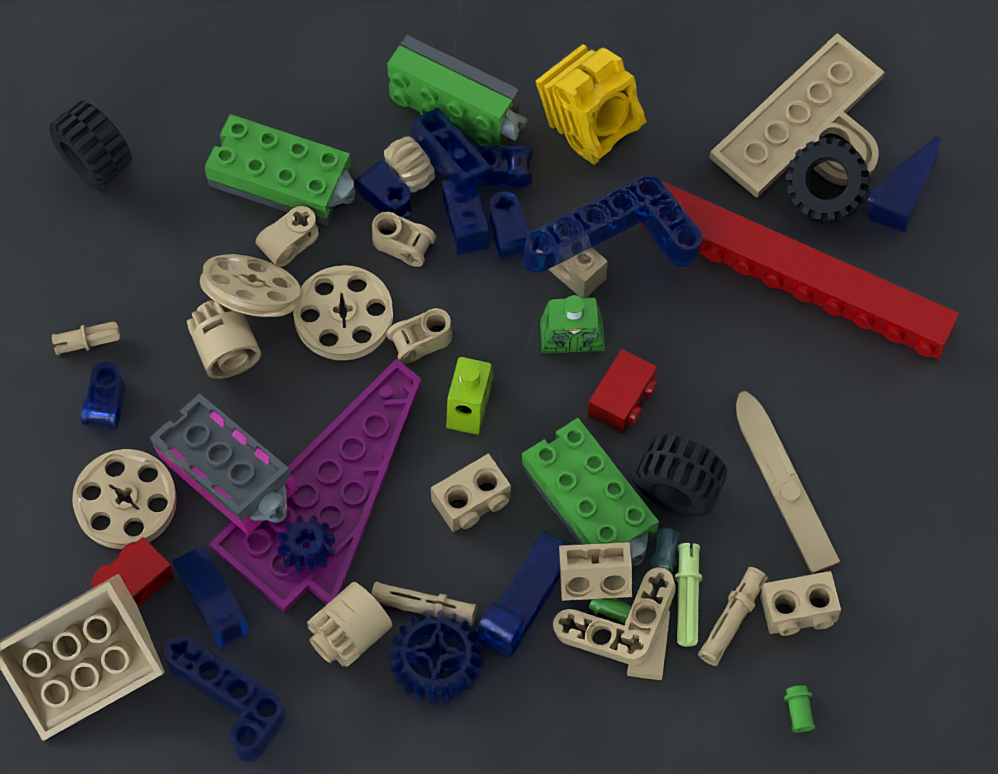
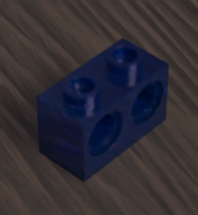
(465, 216)

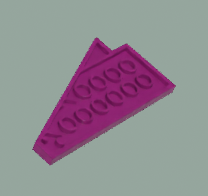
(337, 484)

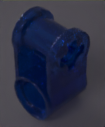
(504, 165)
(384, 190)
(509, 227)
(102, 402)

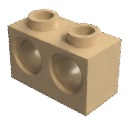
(465, 487)
(595, 571)
(797, 595)

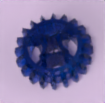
(423, 655)

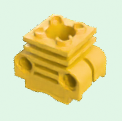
(591, 101)

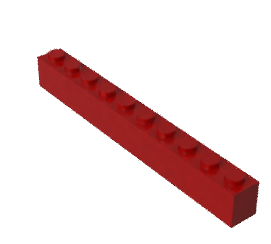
(819, 278)

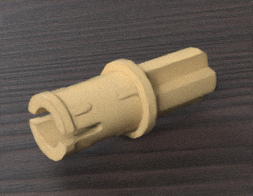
(86, 337)

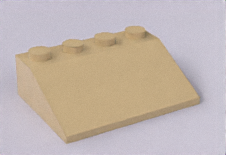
(79, 657)

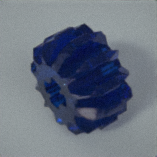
(292, 547)

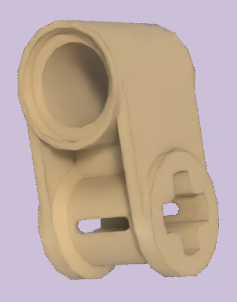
(287, 236)
(405, 239)
(418, 335)

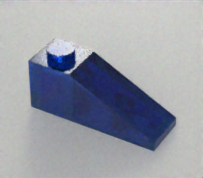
(447, 147)
(902, 187)
(211, 596)

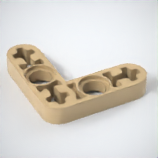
(631, 631)

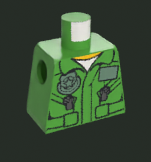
(572, 326)

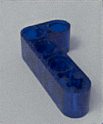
(509, 621)
(220, 690)

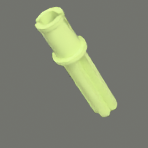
(688, 594)

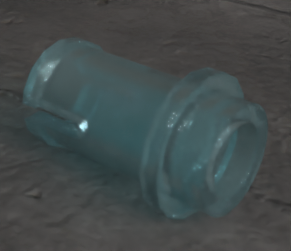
(665, 550)

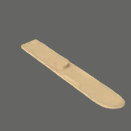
(785, 484)

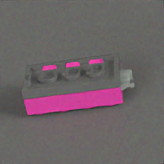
(225, 465)

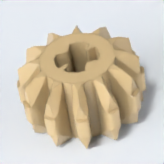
(409, 163)

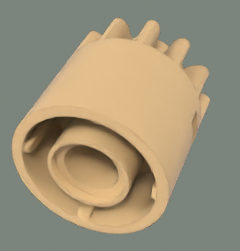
(223, 340)
(348, 625)

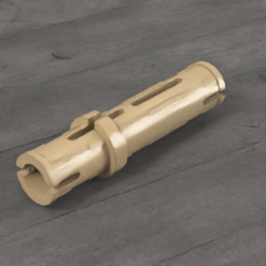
(420, 602)
(740, 603)

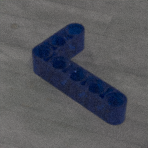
(610, 222)

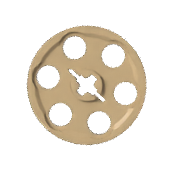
(250, 285)
(357, 316)
(127, 483)

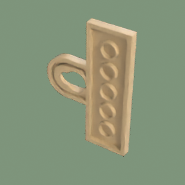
(800, 112)

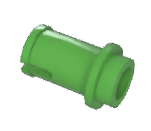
(612, 608)
(800, 708)

